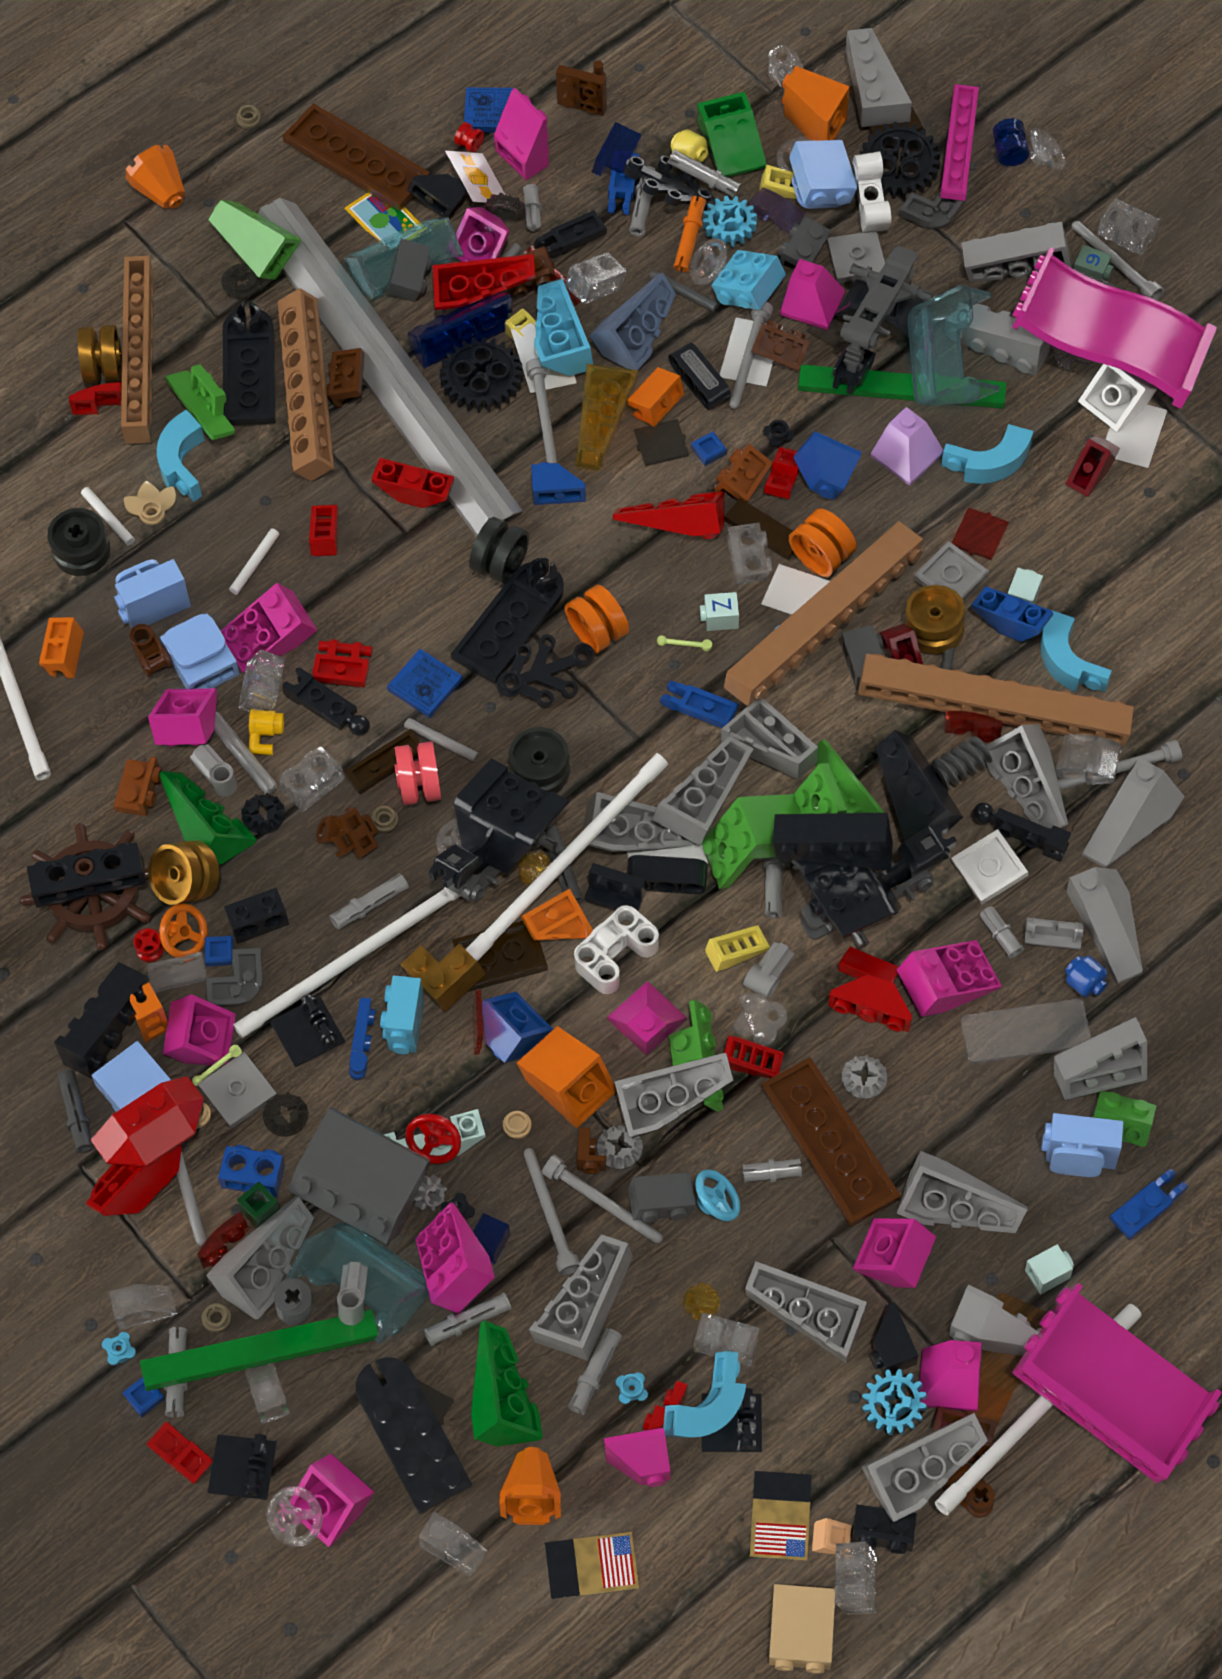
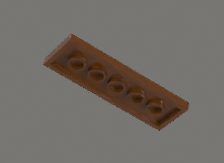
(354, 155)
(830, 1142)

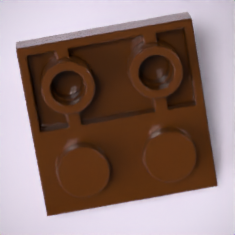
(582, 89)

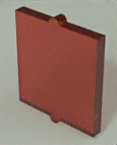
(980, 533)
(477, 1020)

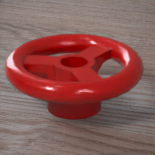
(435, 1133)

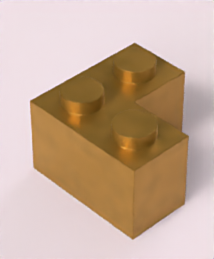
(445, 980)

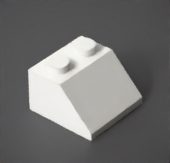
(1116, 396)

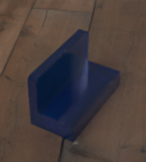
(616, 149)

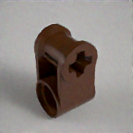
(151, 653)
(982, 1508)

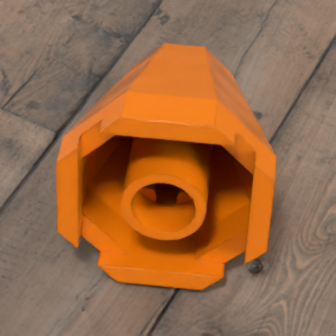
(157, 176)
(530, 1489)

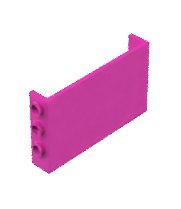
(1115, 1385)

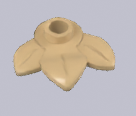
(150, 501)

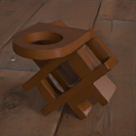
(342, 825)

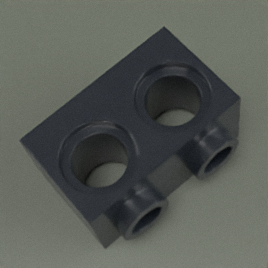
(256, 915)

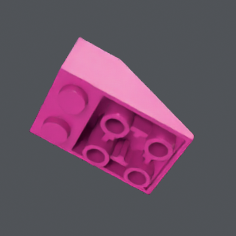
(522, 136)
(270, 623)
(947, 976)
(453, 1260)

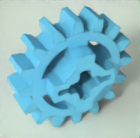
(730, 220)
(907, 1404)

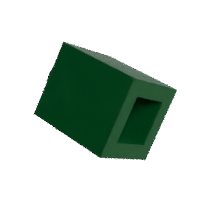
(257, 1204)

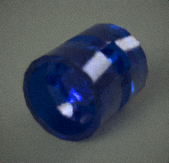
(1011, 142)

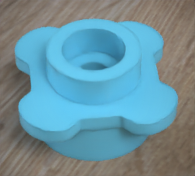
(126, 1352)
(628, 1380)

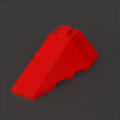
(471, 281)
(696, 516)

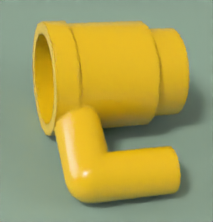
(266, 724)

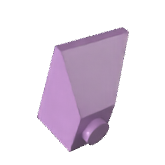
(907, 447)

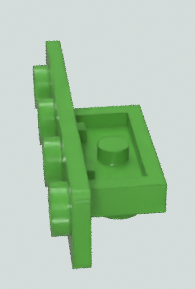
(202, 400)
(853, 792)
(695, 1044)

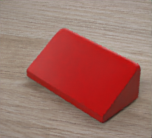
(858, 963)

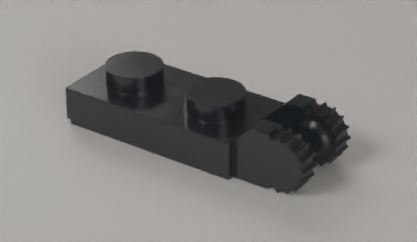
(572, 234)

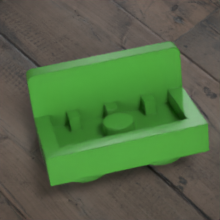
(1135, 1114)

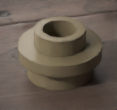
(248, 117)
(385, 812)
(213, 1310)

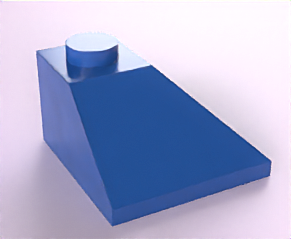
(826, 464)
(512, 1026)

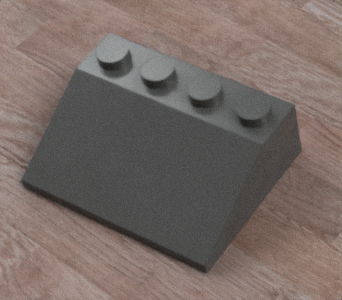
(359, 1176)

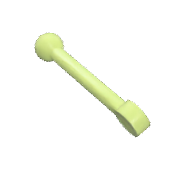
(706, 645)
(234, 1051)

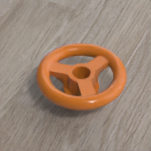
(178, 930)

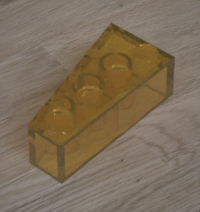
(601, 412)

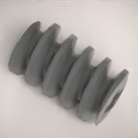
(960, 760)
(293, 1290)

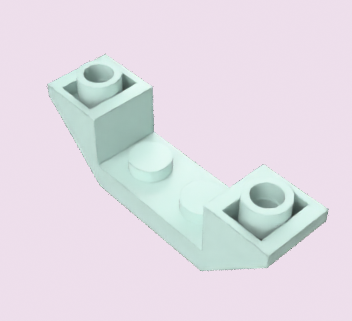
(468, 1125)

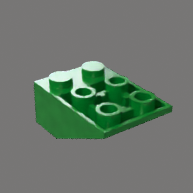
(731, 134)

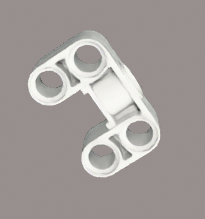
(868, 174)
(608, 941)

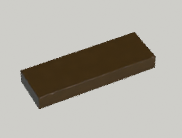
(777, 534)
(380, 763)

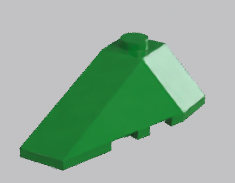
(204, 819)
(500, 1400)

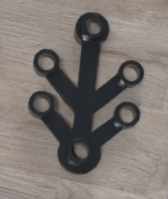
(671, 184)
(543, 673)

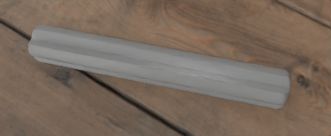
(244, 755)

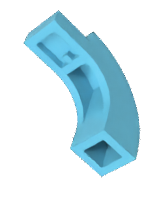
(173, 444)
(994, 464)
(1063, 663)
(716, 1409)

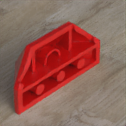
(151, 1124)
(132, 1188)

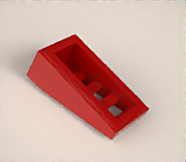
(326, 544)
(742, 1045)

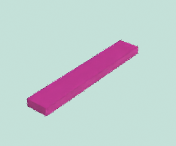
(959, 142)

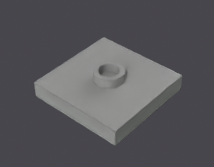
(856, 248)
(952, 569)
(237, 1090)

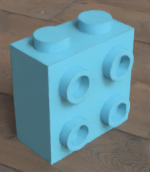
(748, 279)
(403, 1015)

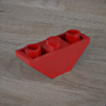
(412, 484)
(873, 1002)

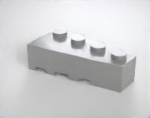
(875, 83)
(1013, 252)
(995, 337)
(700, 797)
(581, 1308)
(810, 1308)

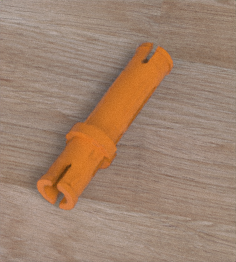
(692, 224)

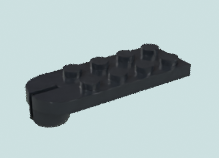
(249, 367)
(510, 619)
(410, 1434)

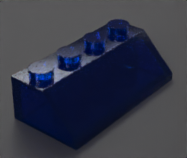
(476, 320)

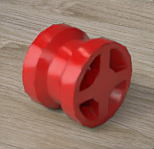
(469, 137)
(148, 938)

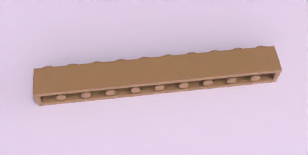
(823, 614)
(1003, 700)

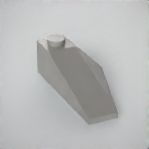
(1028, 772)
(1140, 807)
(631, 828)
(1108, 917)
(664, 1094)
(953, 1197)
(258, 1263)
(984, 1321)
(916, 1471)

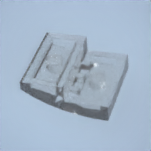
(1089, 757)

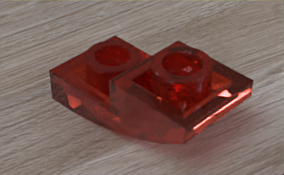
(980, 725)
(215, 1246)

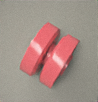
(417, 773)

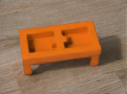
(656, 396)
(61, 646)
(149, 1014)

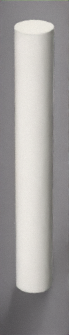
(107, 515)
(254, 561)

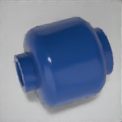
(1086, 976)

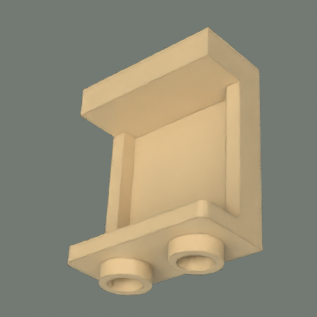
(802, 1628)

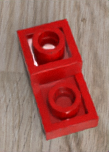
(673, 1397)

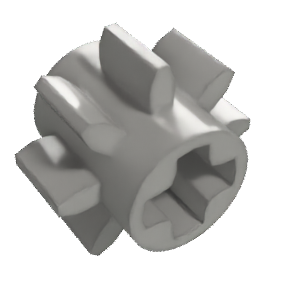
(430, 1193)

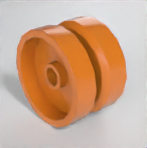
(822, 542)
(597, 618)

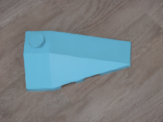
(559, 333)

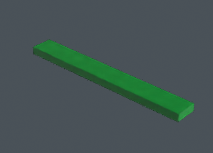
(882, 385)
(255, 1351)

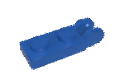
(621, 187)
(700, 704)
(361, 1040)
(1146, 1205)

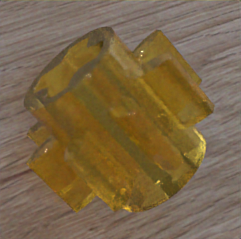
(532, 866)
(701, 1300)

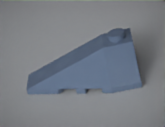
(631, 329)

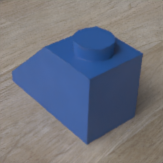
(555, 485)

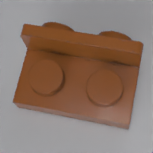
(744, 473)
(137, 787)

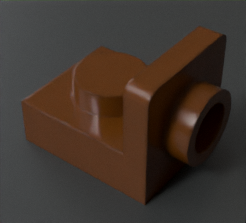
(586, 1155)

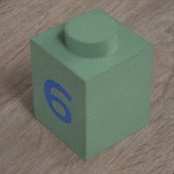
(1094, 263)

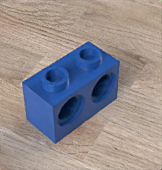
(254, 1163)

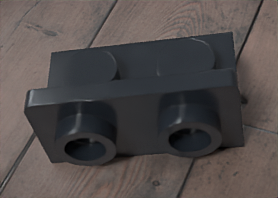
(614, 888)
(878, 1530)

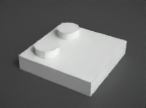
(989, 866)

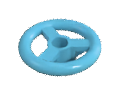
(713, 1199)

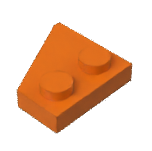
(557, 919)

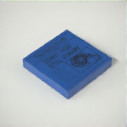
(485, 107)
(424, 683)

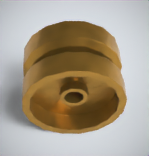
(99, 354)
(936, 617)
(183, 872)

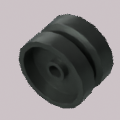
(78, 541)
(498, 550)
(541, 757)

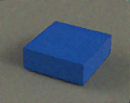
(709, 448)
(218, 950)
(142, 1400)

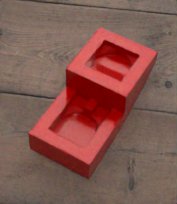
(89, 399)
(783, 474)
(179, 1452)

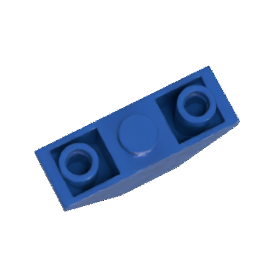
(1010, 614)

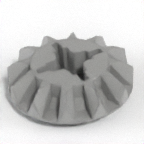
(873, 1085)
(626, 1156)

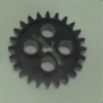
(923, 162)
(481, 374)

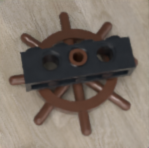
(88, 878)

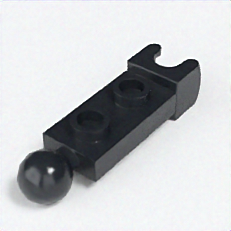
(325, 703)
(1052, 841)

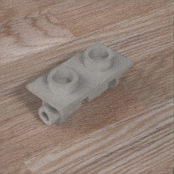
(1053, 933)

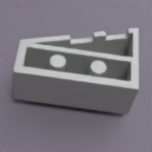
(773, 739)
(1103, 1061)

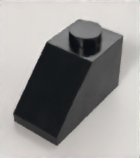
(438, 192)
(893, 1344)

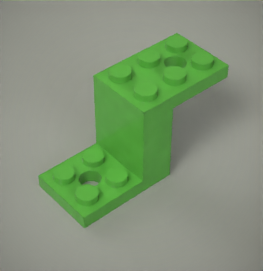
(748, 824)

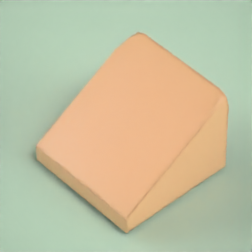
(828, 1534)

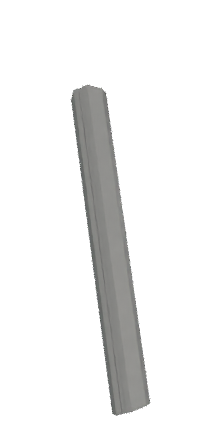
(392, 374)

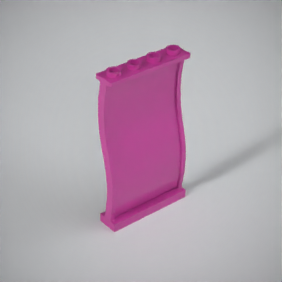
(1113, 327)

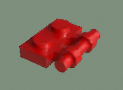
(342, 669)

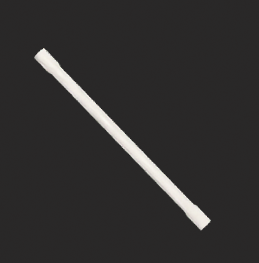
(36, 756)
(645, 776)
(258, 1018)
(957, 1491)

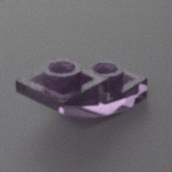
(770, 204)

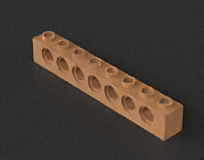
(137, 350)
(305, 385)

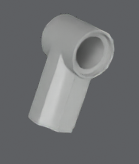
(214, 770)
(766, 975)
(352, 1293)

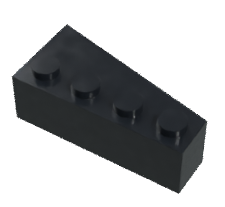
(914, 786)
(835, 839)
(102, 1021)

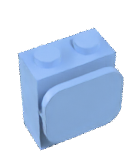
(822, 174)
(150, 592)
(200, 653)
(128, 1076)
(1082, 1144)

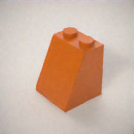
(815, 104)
(568, 1075)

